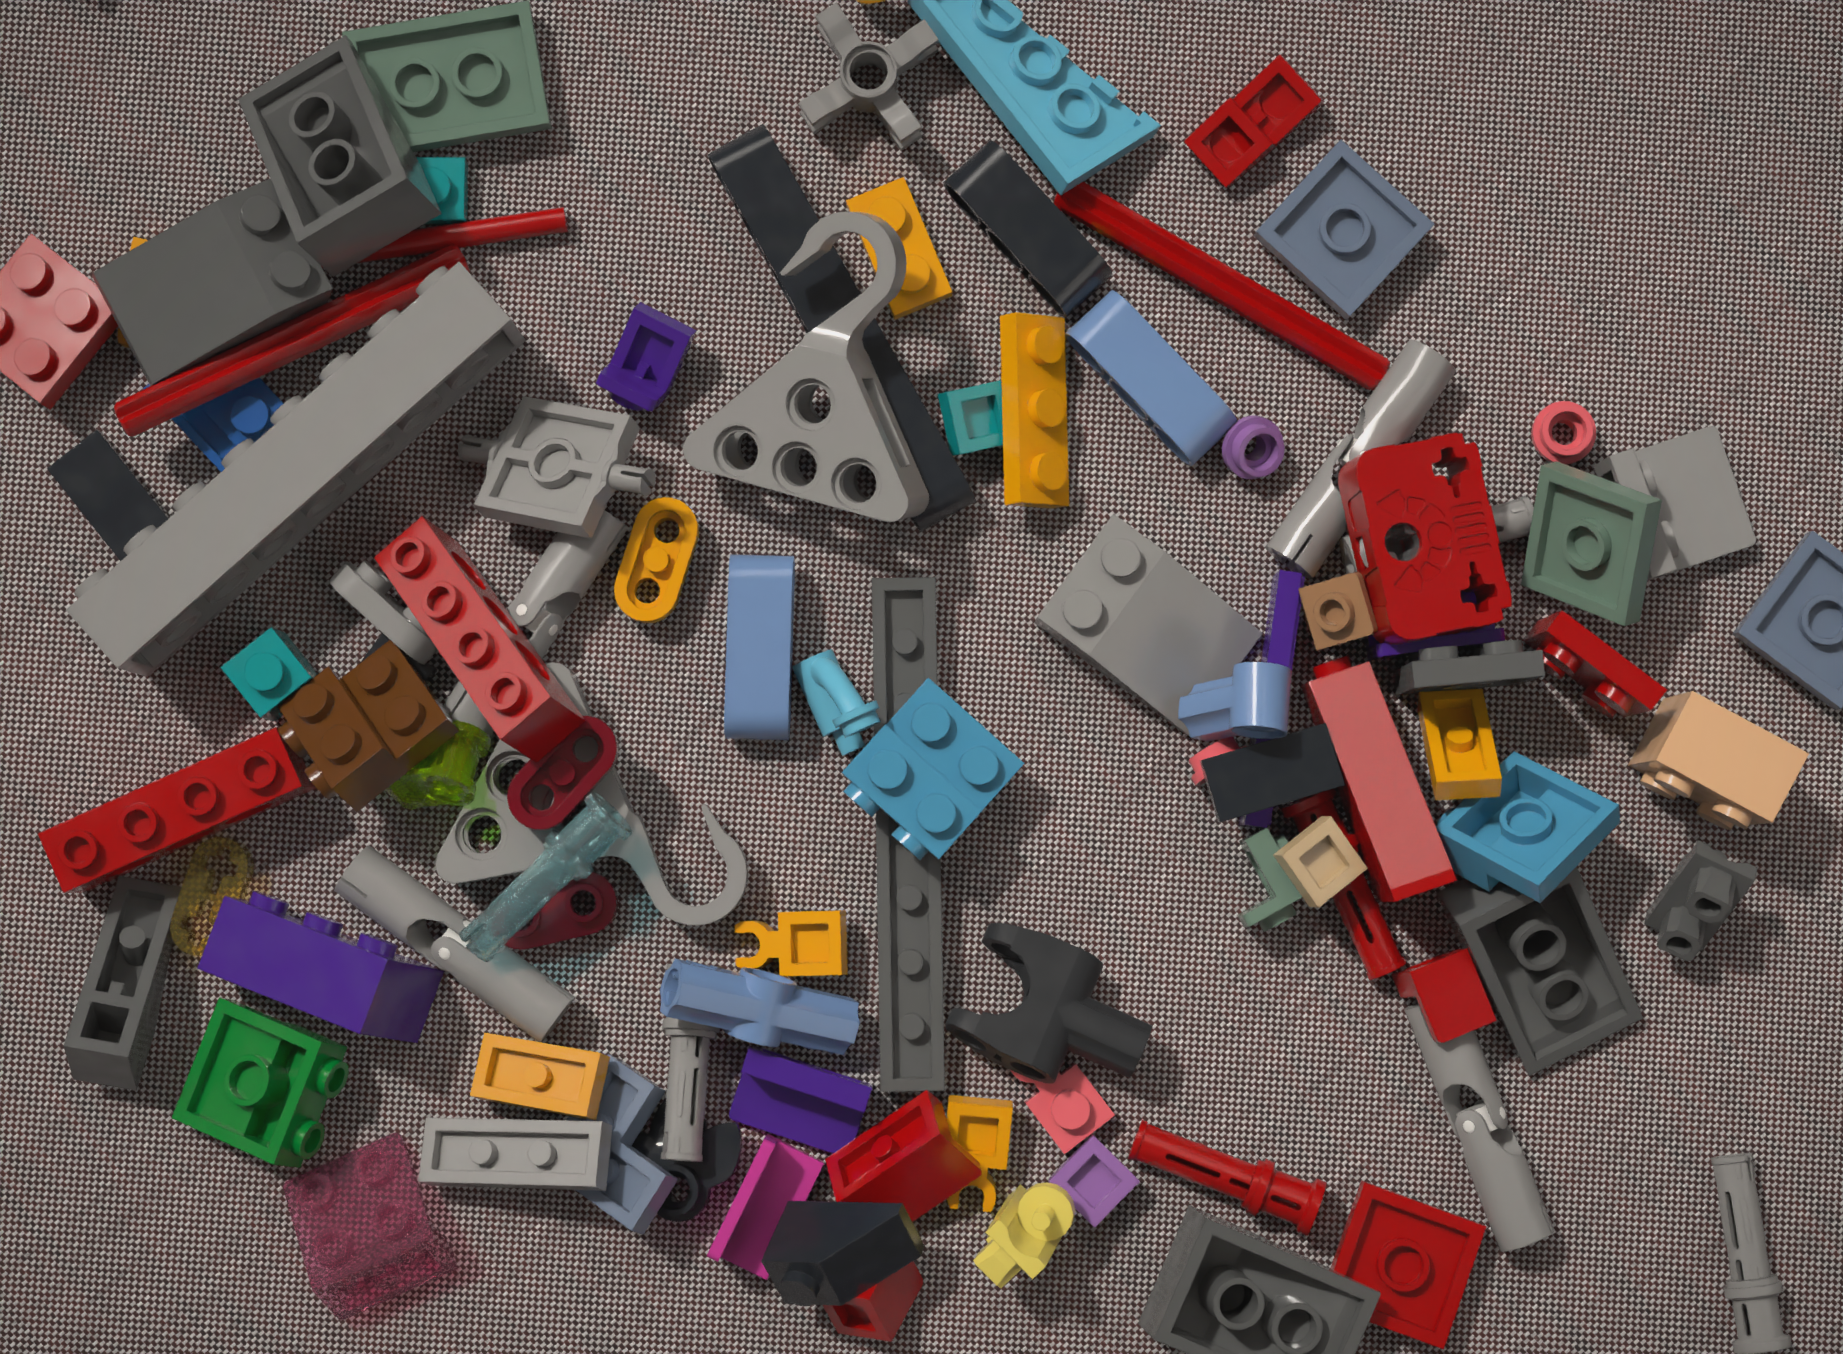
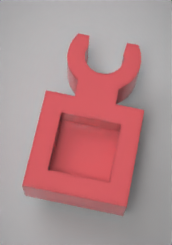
(1068, 1107)

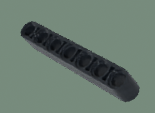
(778, 223)

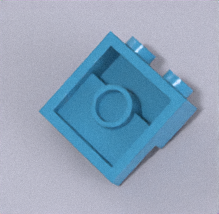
(930, 771)
(1529, 832)

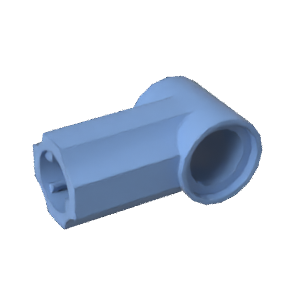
(1244, 705)

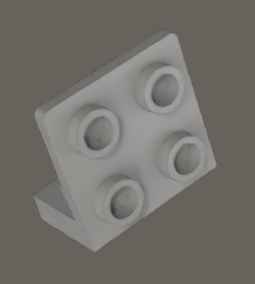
(1699, 495)

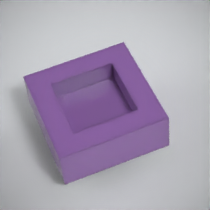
(1094, 1180)

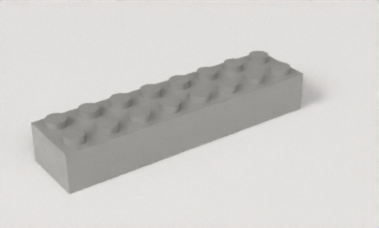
(295, 471)

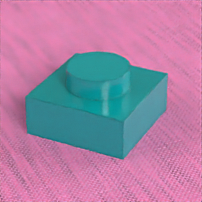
(449, 186)
(973, 417)

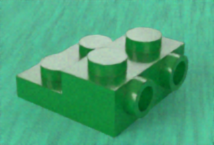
(262, 1084)

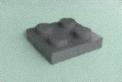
(1490, 666)

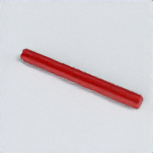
(1224, 284)
(279, 345)

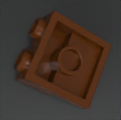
(365, 725)

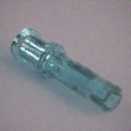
(565, 858)

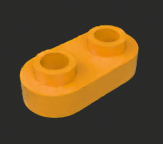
(656, 561)

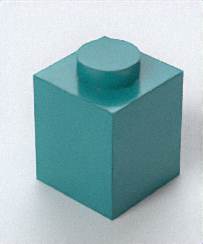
(269, 672)

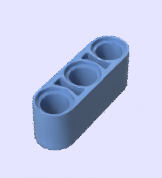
(1151, 378)
(759, 647)

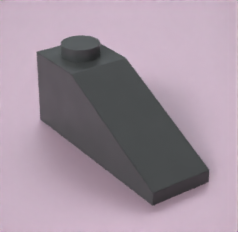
(123, 986)

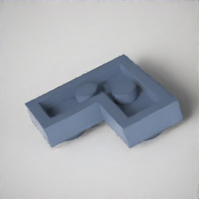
(634, 1182)

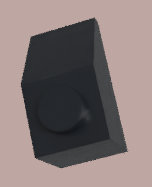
(838, 1249)

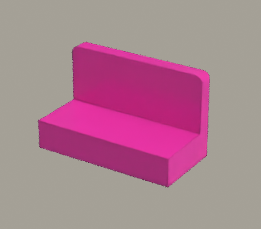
(774, 1178)

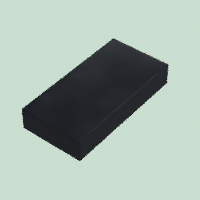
(107, 491)
(1272, 772)

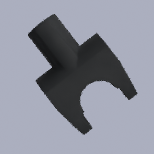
(1053, 1013)

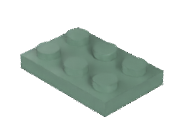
(459, 75)

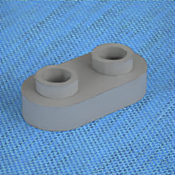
(367, 592)

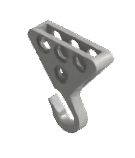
(860, 420)
(520, 845)

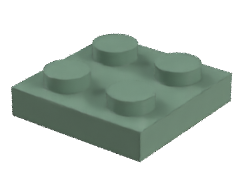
(1591, 543)

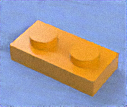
(924, 278)
(1459, 744)
(540, 1076)

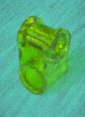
(446, 773)

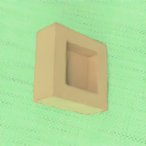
(1320, 861)

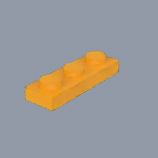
(1034, 410)

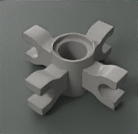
(904, 53)

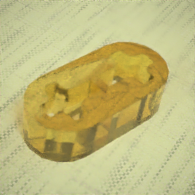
(198, 886)

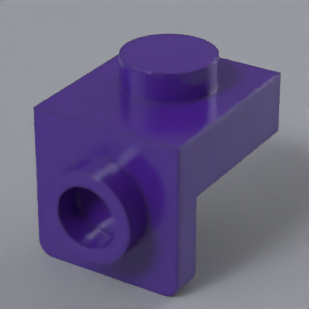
(646, 359)

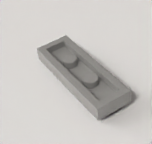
(516, 1153)

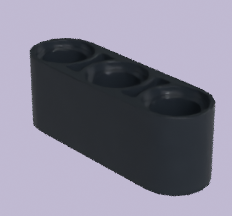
(1027, 228)

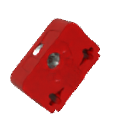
(1443, 533)

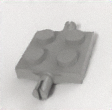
(556, 466)

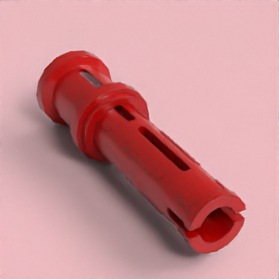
(1377, 953)
(1256, 1185)

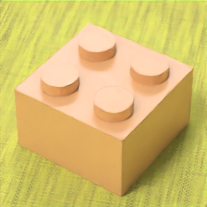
(1716, 760)

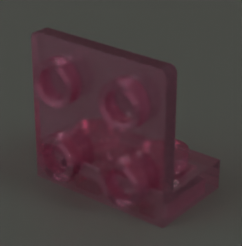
(366, 1228)

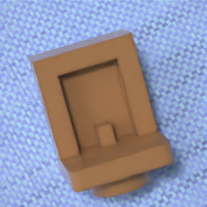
(1338, 610)

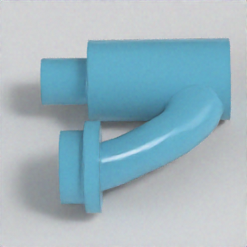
(835, 701)

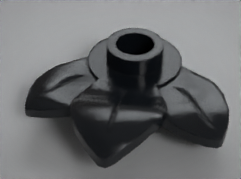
(720, 1159)

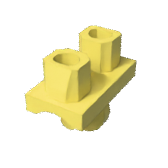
(1025, 1232)

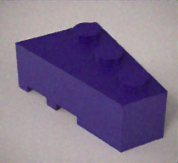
(319, 969)

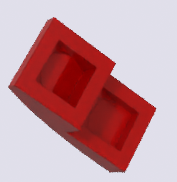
(1254, 121)

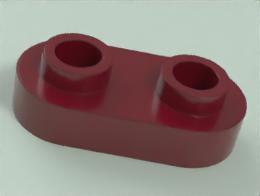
(565, 775)
(561, 922)

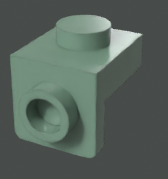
(1282, 893)

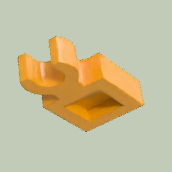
(805, 943)
(984, 1131)

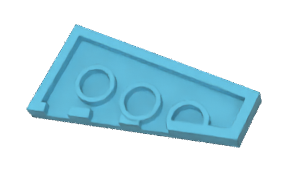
(1043, 98)

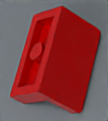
(904, 1160)

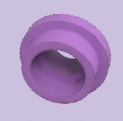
(1266, 454)

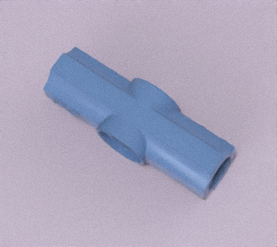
(759, 1007)

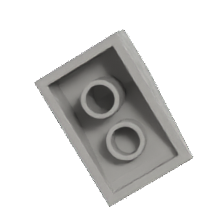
(1145, 621)

